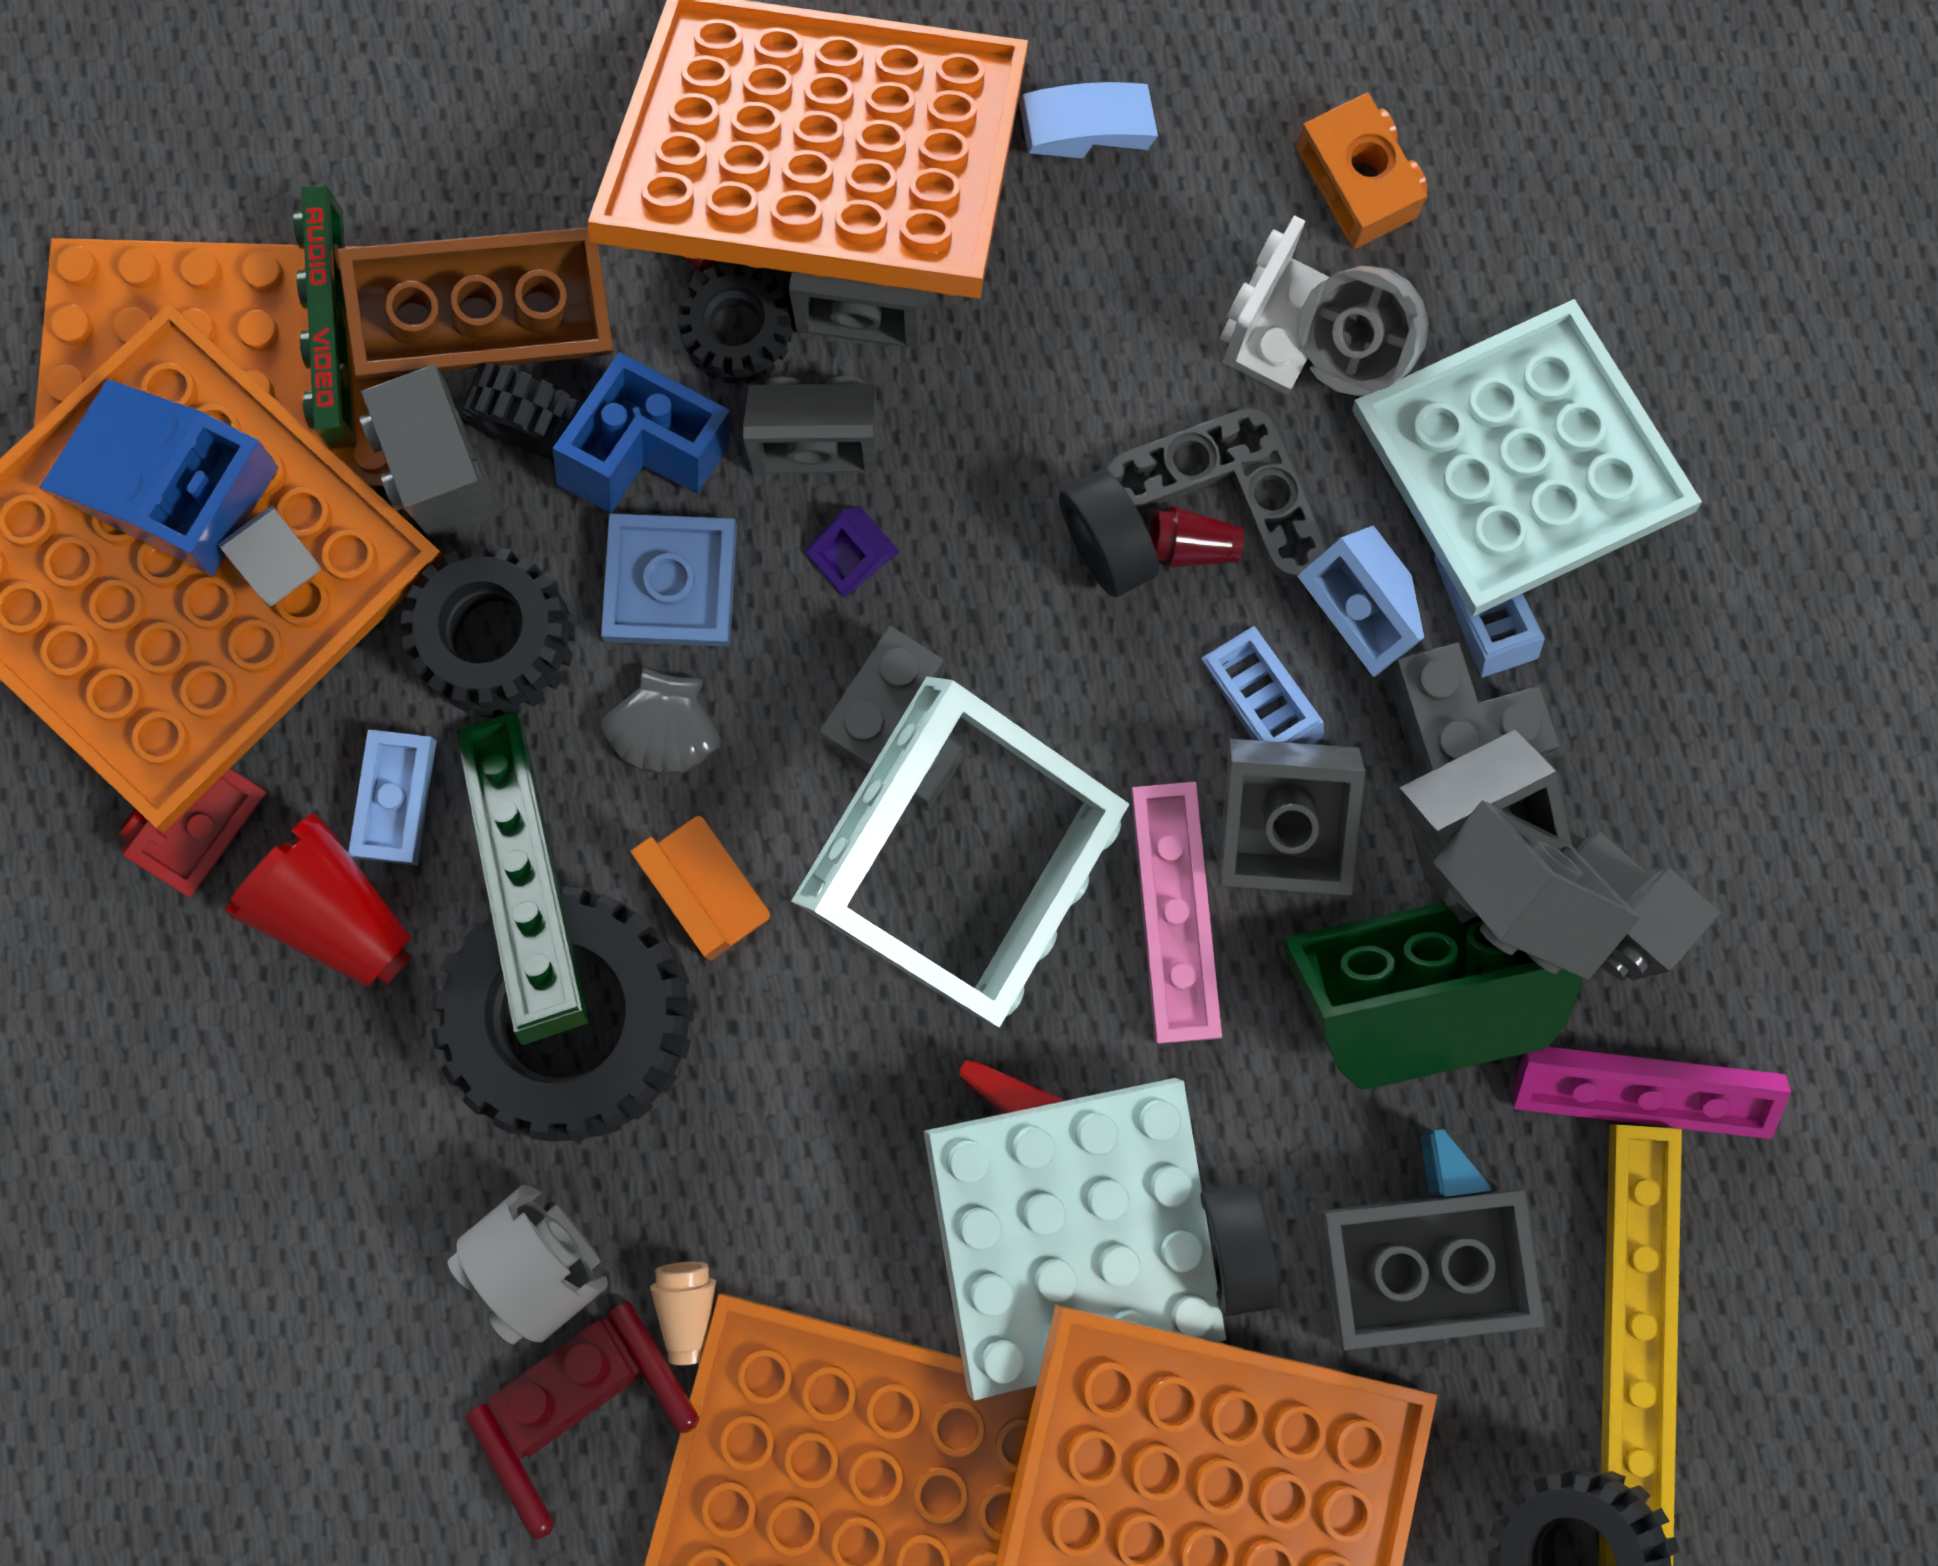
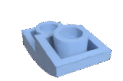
(1076, 116)

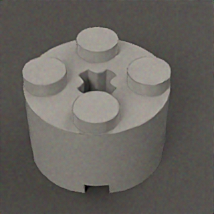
(527, 1267)

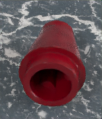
(1194, 539)

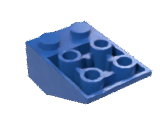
(162, 473)

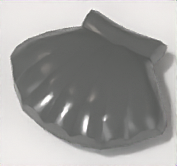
(662, 725)

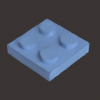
(669, 580)

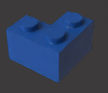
(638, 422)

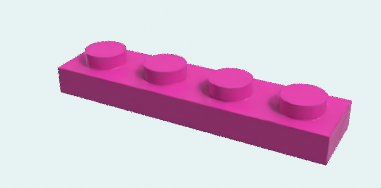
(1651, 1092)

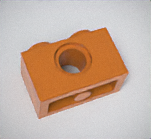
(1360, 203)

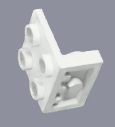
(1267, 313)

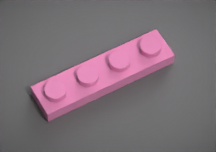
(1176, 913)

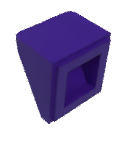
(850, 550)

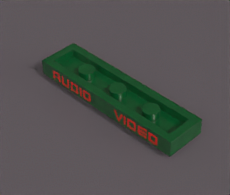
(327, 342)

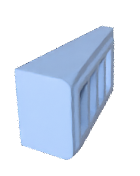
(1504, 653)
(1310, 725)

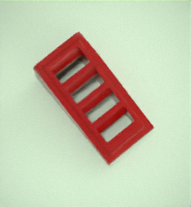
(1002, 1090)

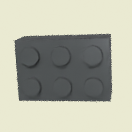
(1428, 1269)

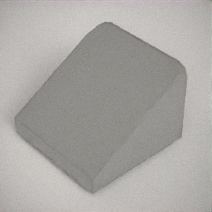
(270, 556)

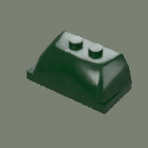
(1424, 995)

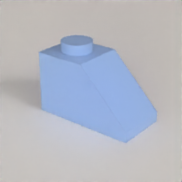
(1367, 597)

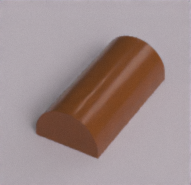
(474, 302)

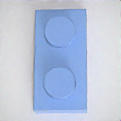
(392, 797)

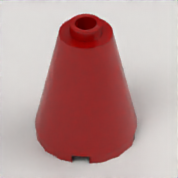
(323, 907)

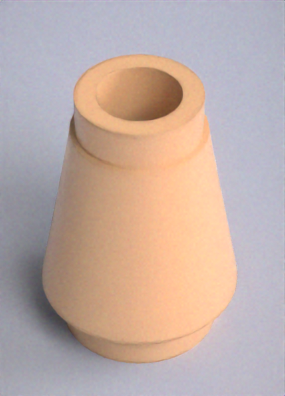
(684, 1309)

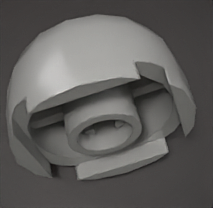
(1363, 329)

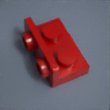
(196, 838)

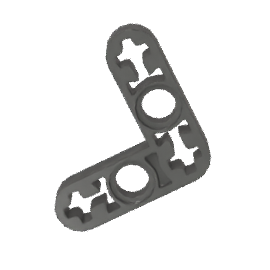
(1246, 471)

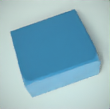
(1447, 1166)

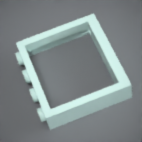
(881, 803)

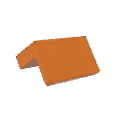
(702, 887)

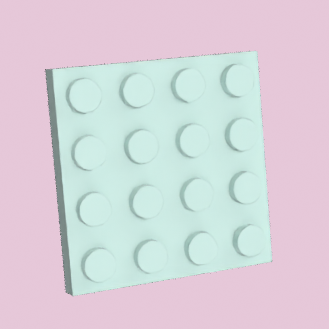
(1525, 457)
(1072, 1210)

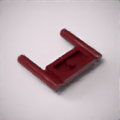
(562, 1393)

